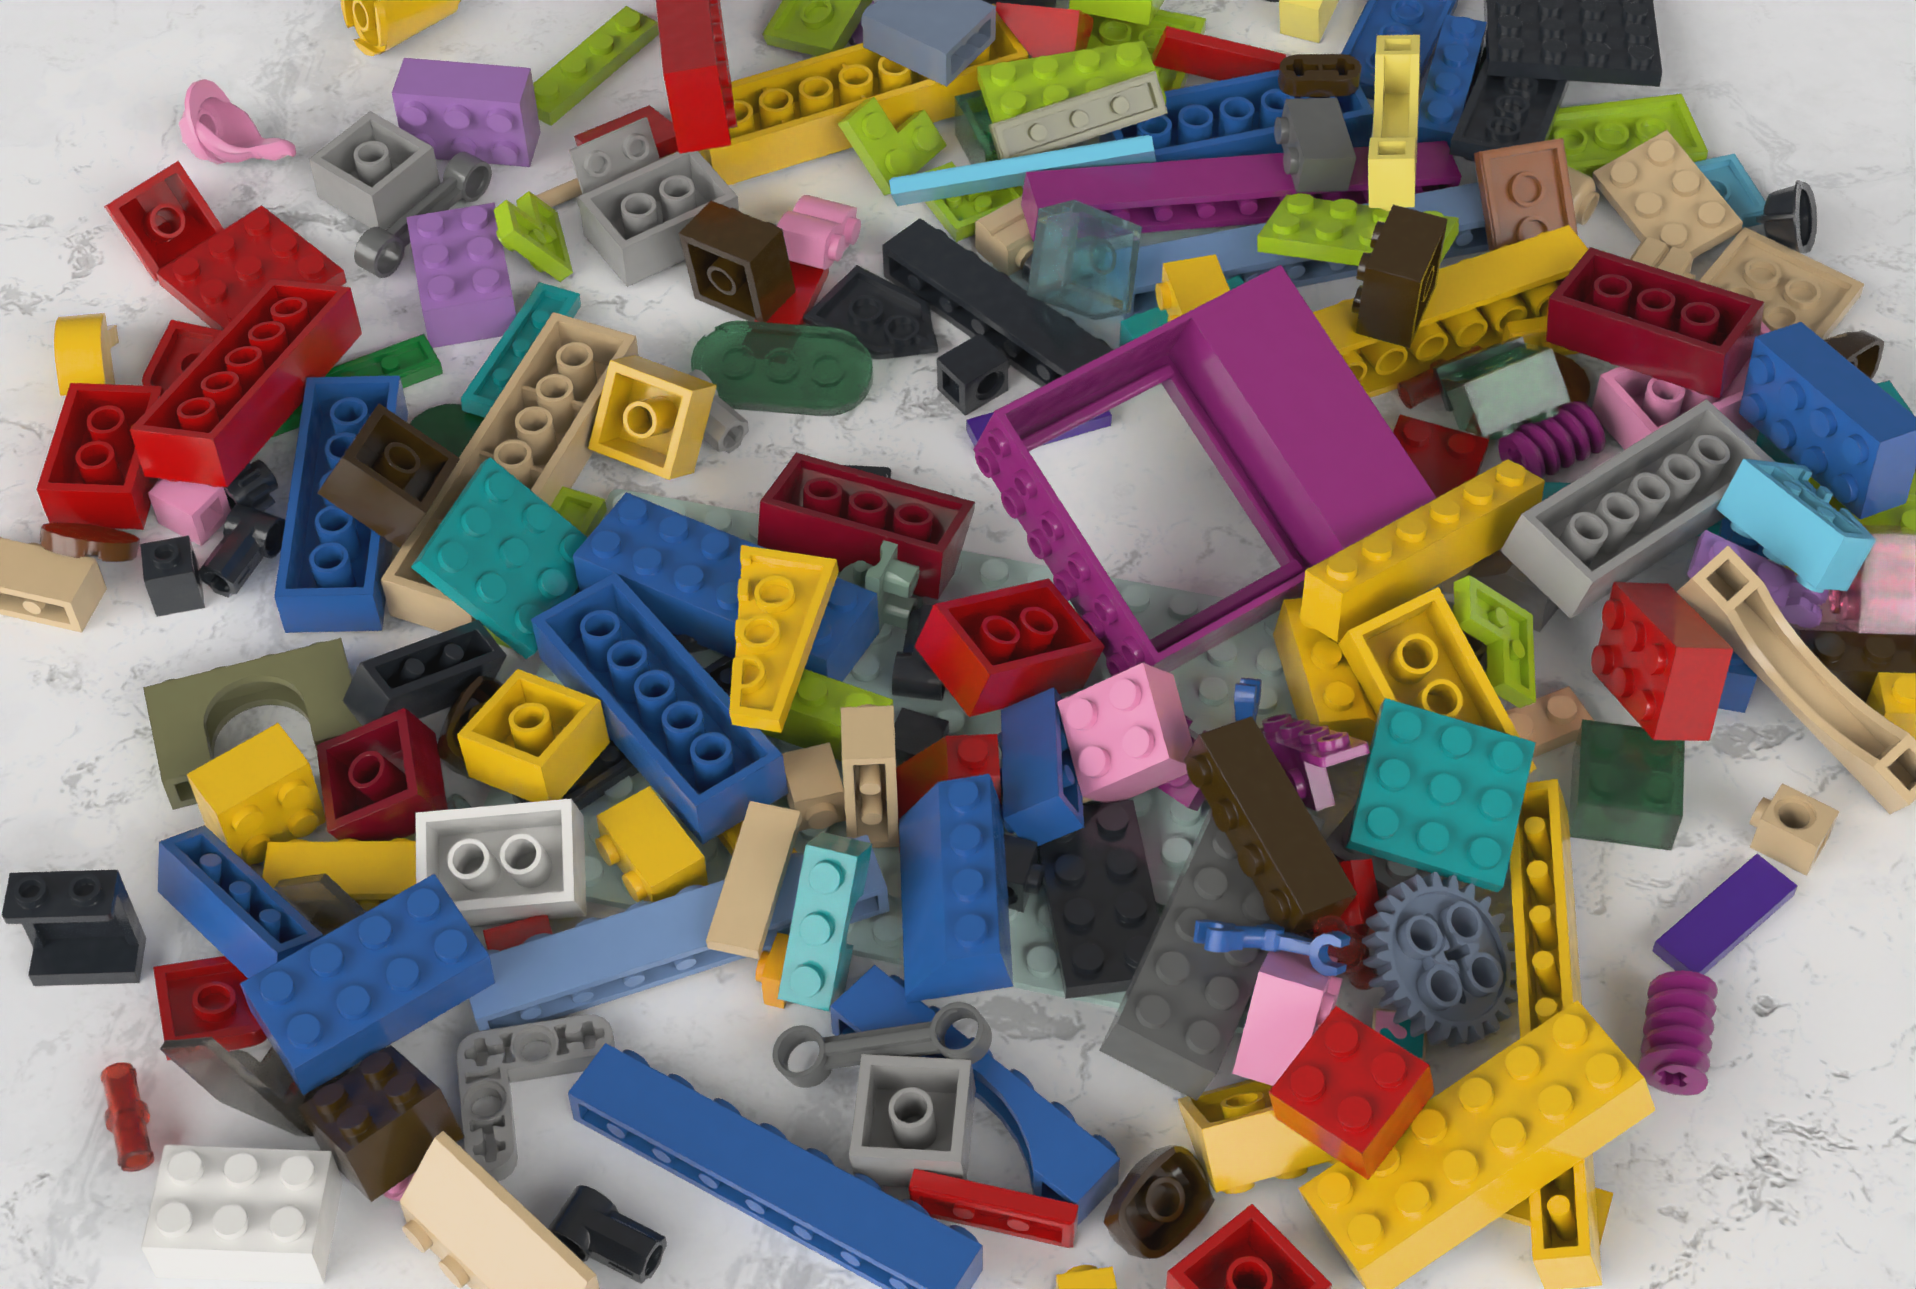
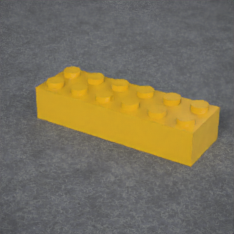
(1482, 1148)

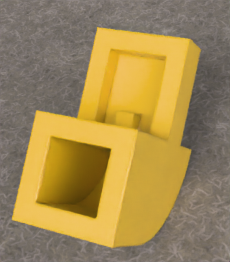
(84, 350)

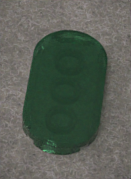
(785, 367)

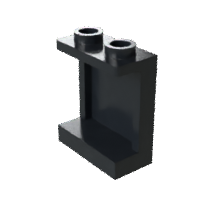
(77, 926)

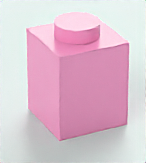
(189, 508)

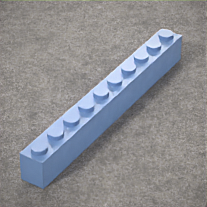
(1239, 255)

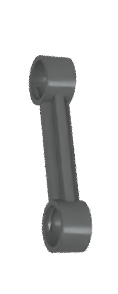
(383, 250)
(904, 1040)

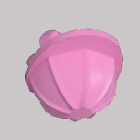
(222, 131)

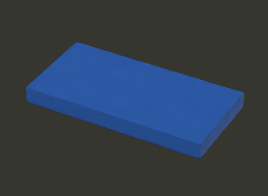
(1396, 18)

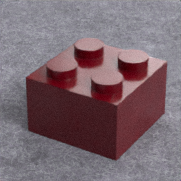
(380, 778)

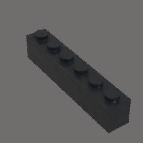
(987, 302)

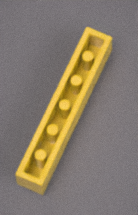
(1418, 550)

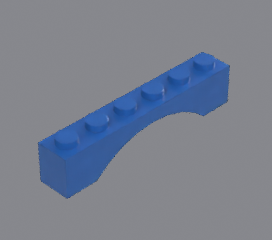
(1058, 1153)

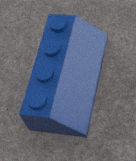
(954, 892)

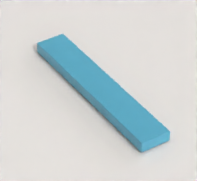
(1012, 171)

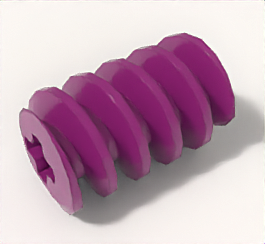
(1555, 441)
(1678, 1032)

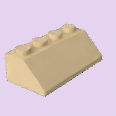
(482, 1229)

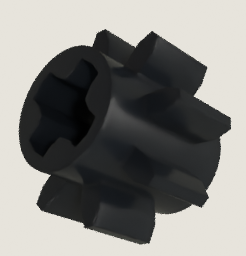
(253, 487)

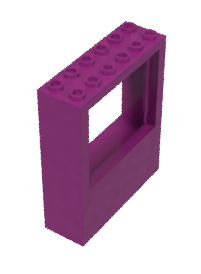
(1274, 419)

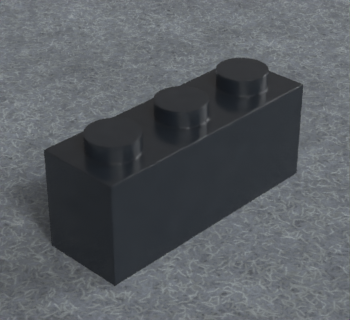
(423, 674)

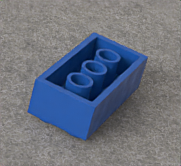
(1830, 419)
(368, 983)

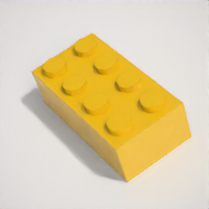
(1425, 662)

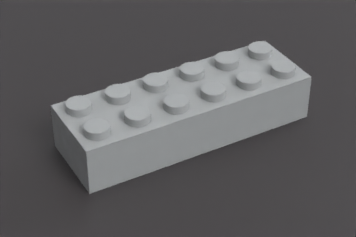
(1630, 509)

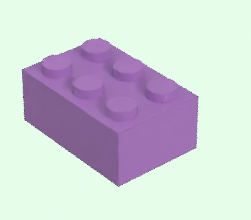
(469, 109)
(461, 275)

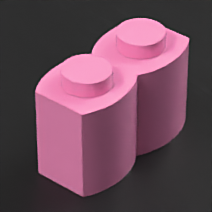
(819, 231)

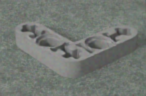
(497, 1075)

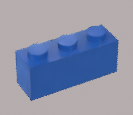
(1038, 771)

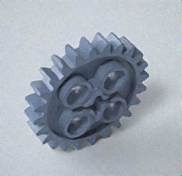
(1442, 960)

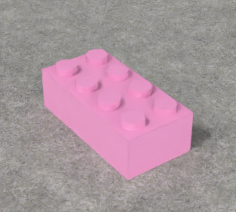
(1638, 404)

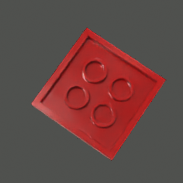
(239, 261)

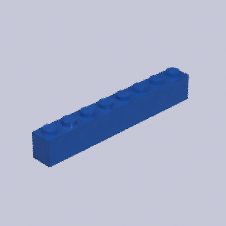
(770, 1177)

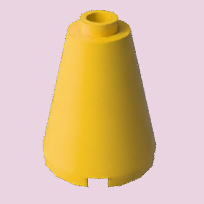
(390, 22)

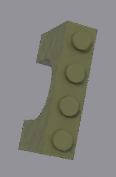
(194, 709)

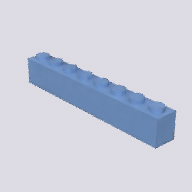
(631, 952)

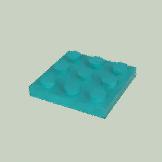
(502, 556)
(1441, 795)

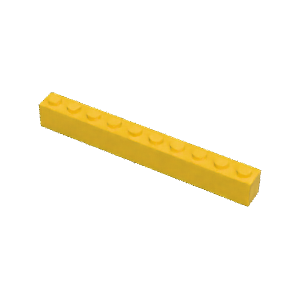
(1547, 982)

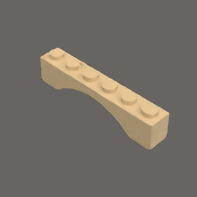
(1858, 736)

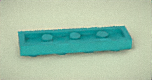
(515, 344)

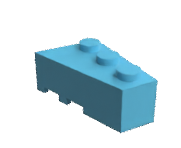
(1796, 523)

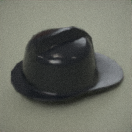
(1791, 217)

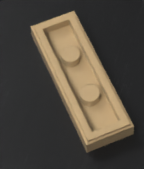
(754, 880)

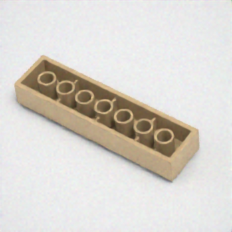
(534, 432)

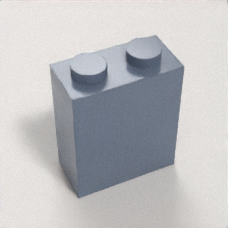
(930, 35)

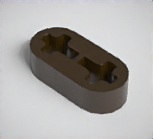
(1319, 75)

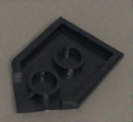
(879, 314)

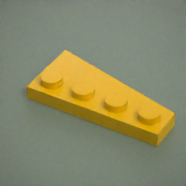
(776, 626)

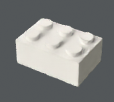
(506, 859)
(243, 1214)

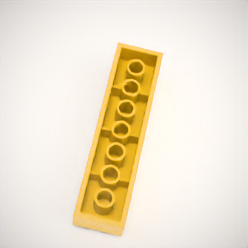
(796, 108)
(1465, 310)

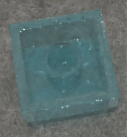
(1084, 260)

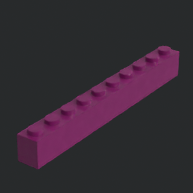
(1209, 189)

